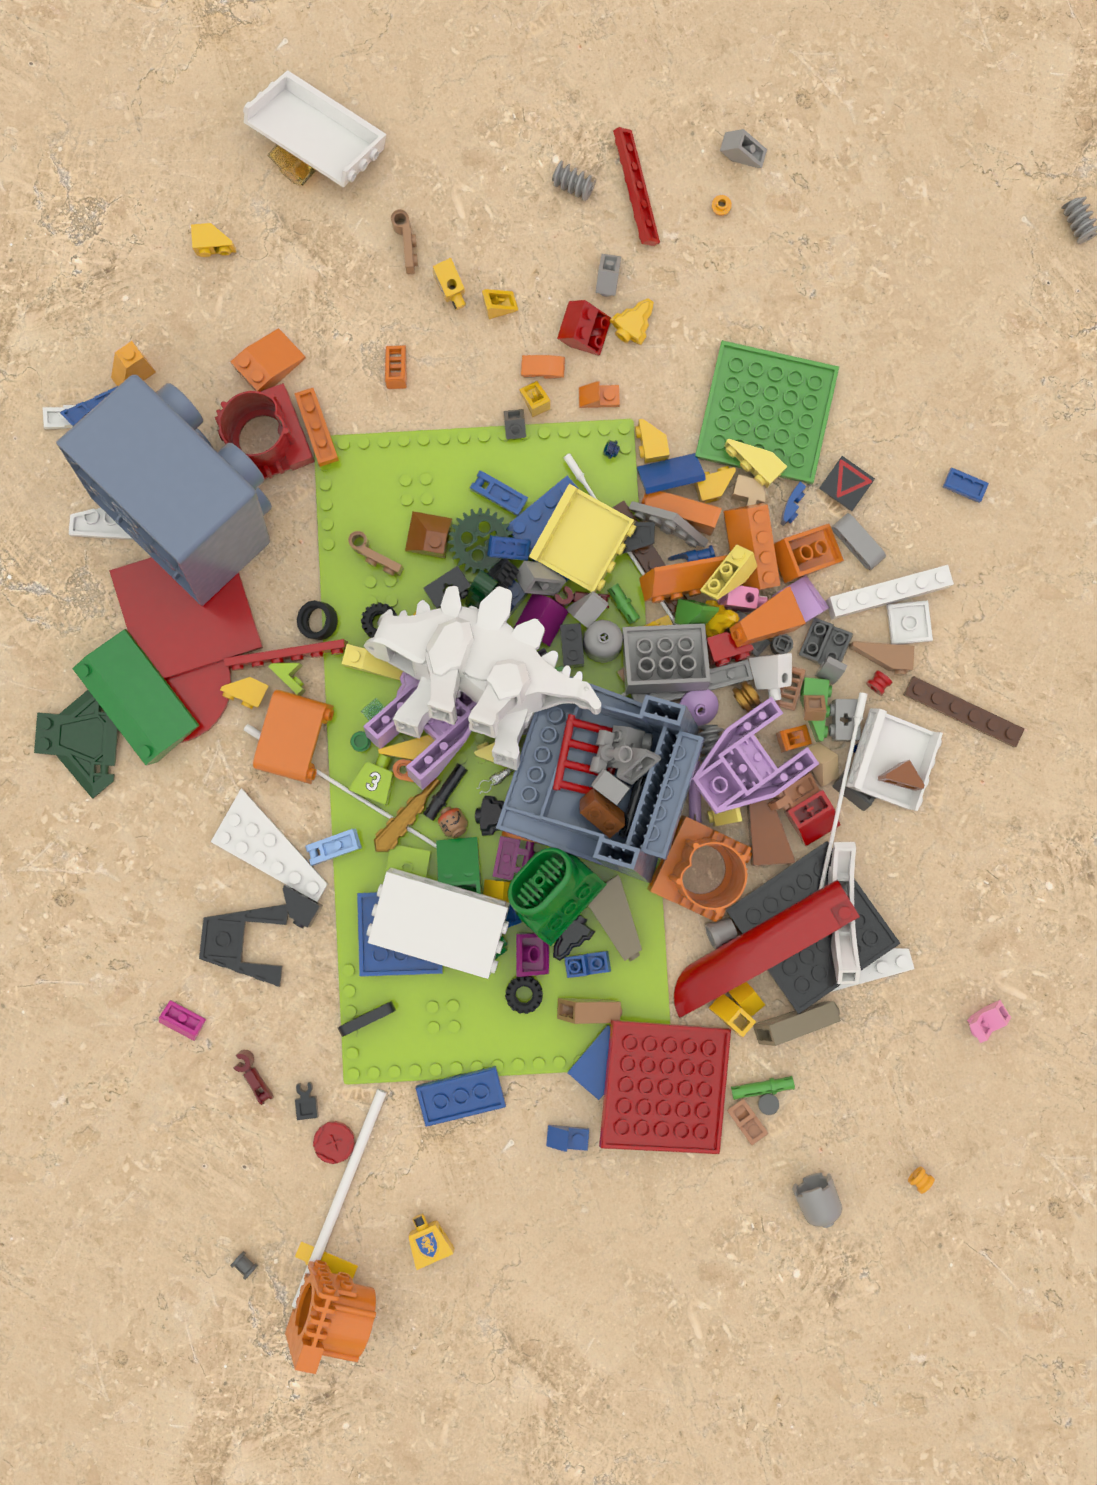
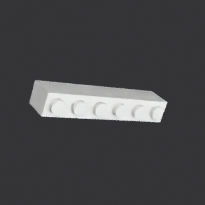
(889, 592)

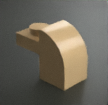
(748, 491)

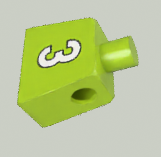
(374, 780)

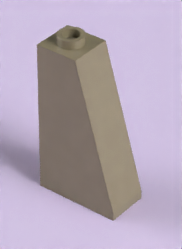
(616, 919)
(794, 1025)

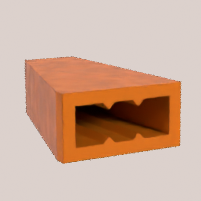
(697, 514)
(771, 619)

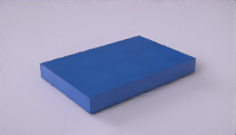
(671, 473)
(592, 1065)

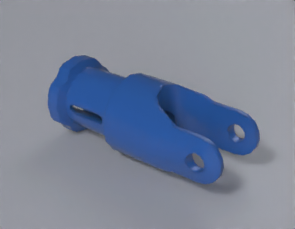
(694, 555)

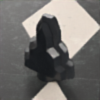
(489, 815)
(572, 937)

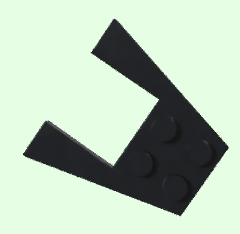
(224, 939)

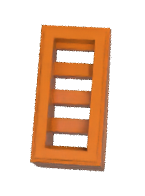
(395, 380)

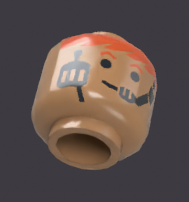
(452, 822)

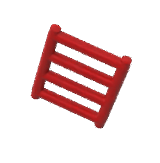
(567, 742)

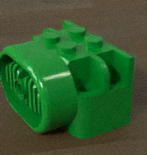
(552, 892)

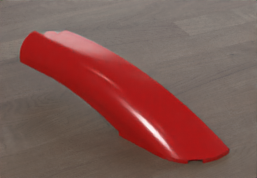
(763, 947)

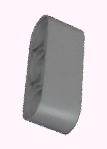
(858, 541)

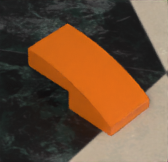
(543, 365)

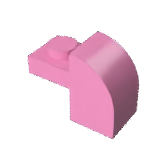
(988, 1020)

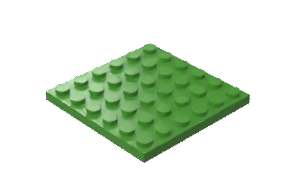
(768, 404)

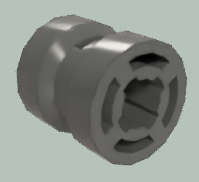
(778, 646)

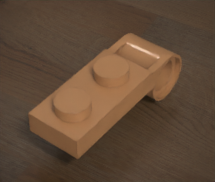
(409, 239)
(372, 557)

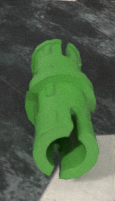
(623, 603)

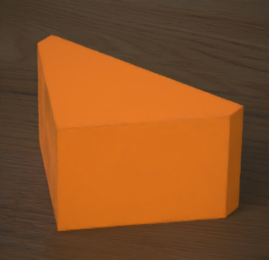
(793, 738)

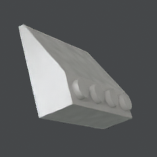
(665, 658)

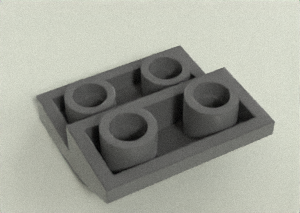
(825, 641)

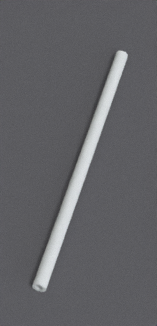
(345, 1182)

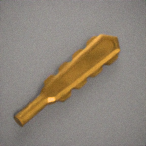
(396, 827)

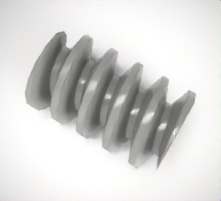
(573, 181)
(1080, 219)
(711, 736)

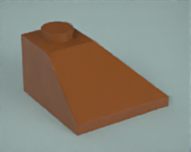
(428, 534)

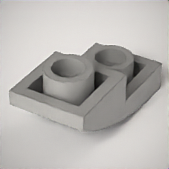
(831, 670)

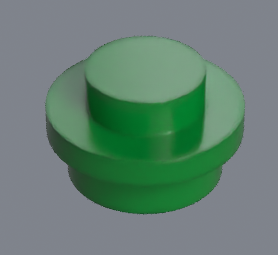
(360, 742)

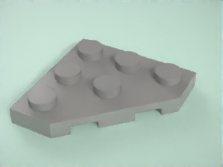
(669, 523)

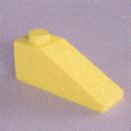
(362, 660)

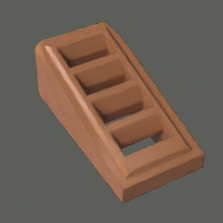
(791, 706)

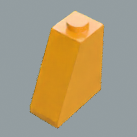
(129, 362)

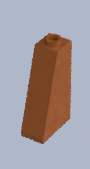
(767, 836)

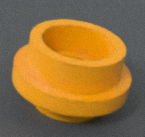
(718, 209)

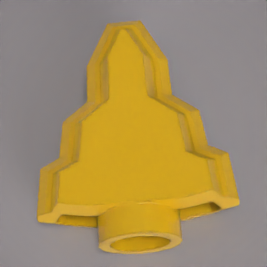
(633, 322)
(722, 620)

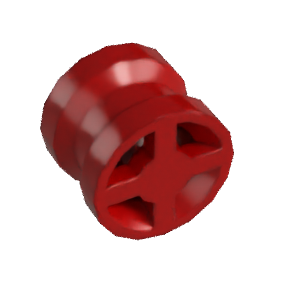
(879, 682)

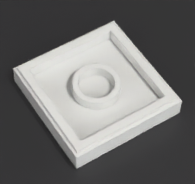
(909, 622)

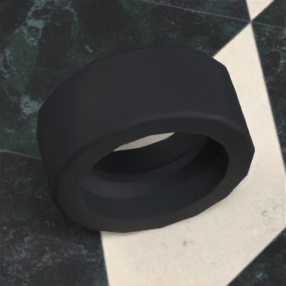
(304, 615)

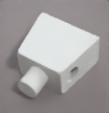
(772, 673)

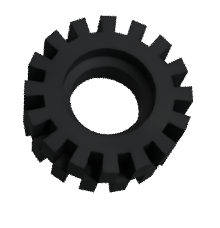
(504, 573)
(370, 613)
(524, 1007)

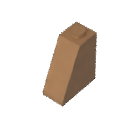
(588, 1010)

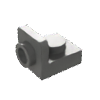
(514, 424)

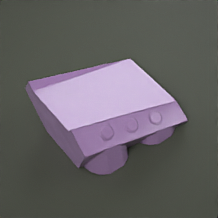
(807, 598)

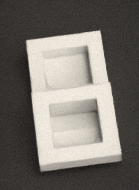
(53, 419)

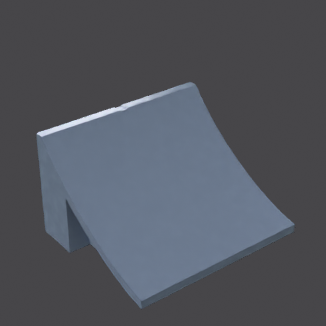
(554, 816)

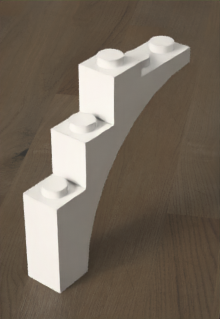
(844, 940)

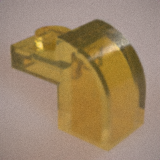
(291, 166)

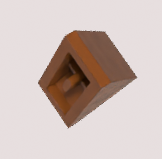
(903, 776)

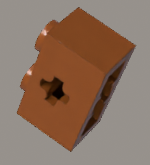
(602, 812)

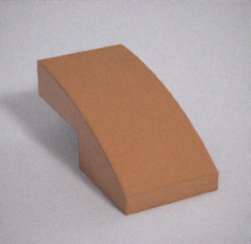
(747, 1122)

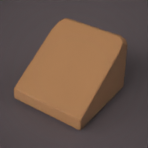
(814, 707)

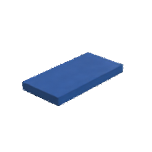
(460, 1096)

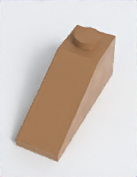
(888, 656)

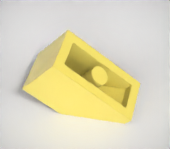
(723, 818)

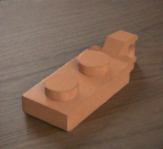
(795, 793)

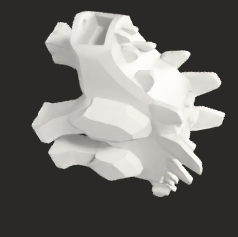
(483, 657)

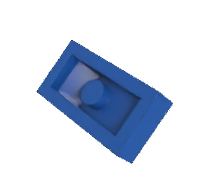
(567, 1138)

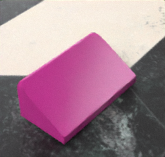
(181, 1020)

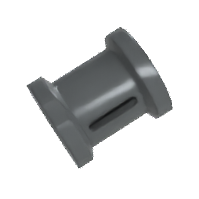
(244, 1265)

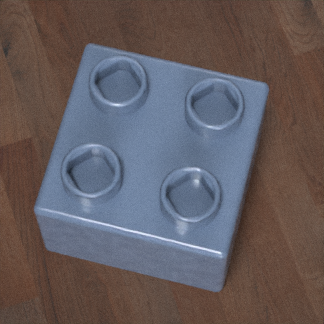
(169, 486)

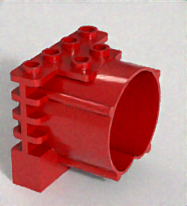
(291, 448)

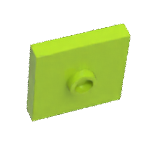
(409, 860)

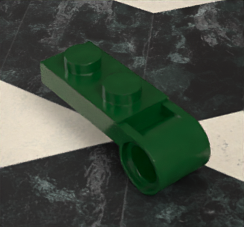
(480, 589)

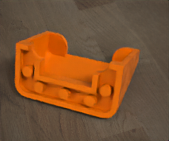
(291, 736)

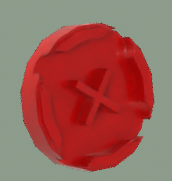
(334, 1142)

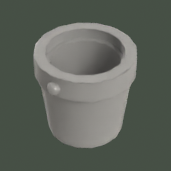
(720, 932)

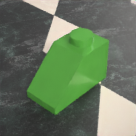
(694, 612)

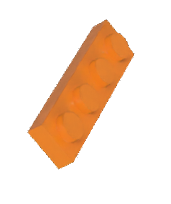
(316, 427)

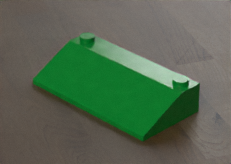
(136, 697)

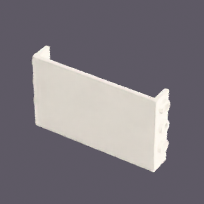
(314, 128)
(439, 923)

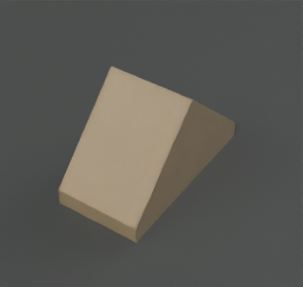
(828, 764)

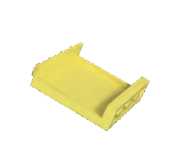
(583, 539)

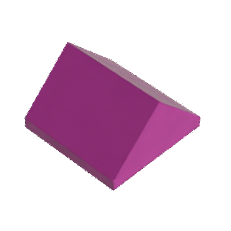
(547, 612)
(531, 955)

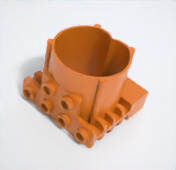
(669, 873)
(329, 1318)

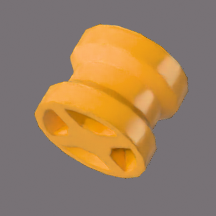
(921, 1180)

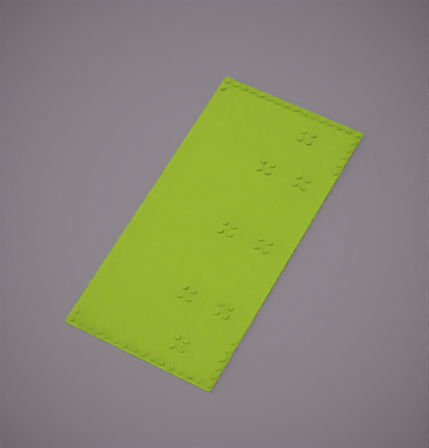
(456, 1018)

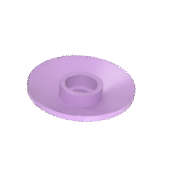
(698, 699)

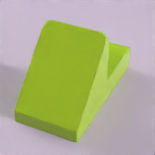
(285, 672)

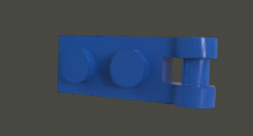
(499, 493)

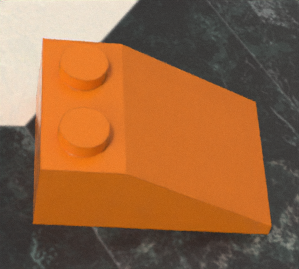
(268, 360)
(807, 552)

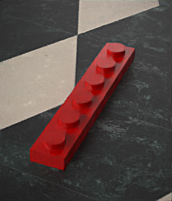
(636, 186)
(278, 656)

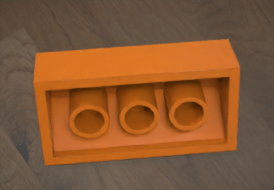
(752, 530)
(678, 579)

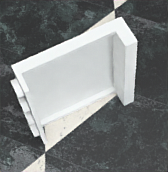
(884, 745)

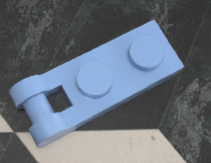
(333, 846)

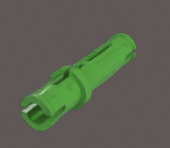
(764, 1087)

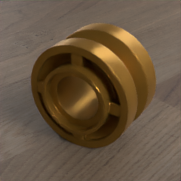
(746, 696)

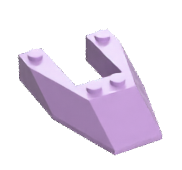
(447, 737)
(740, 769)

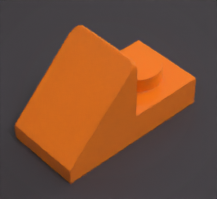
(597, 395)

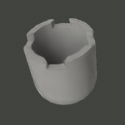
(601, 650)
(818, 1200)

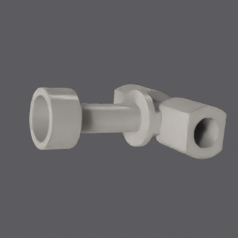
(607, 752)

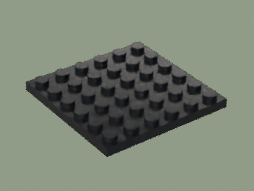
(811, 972)

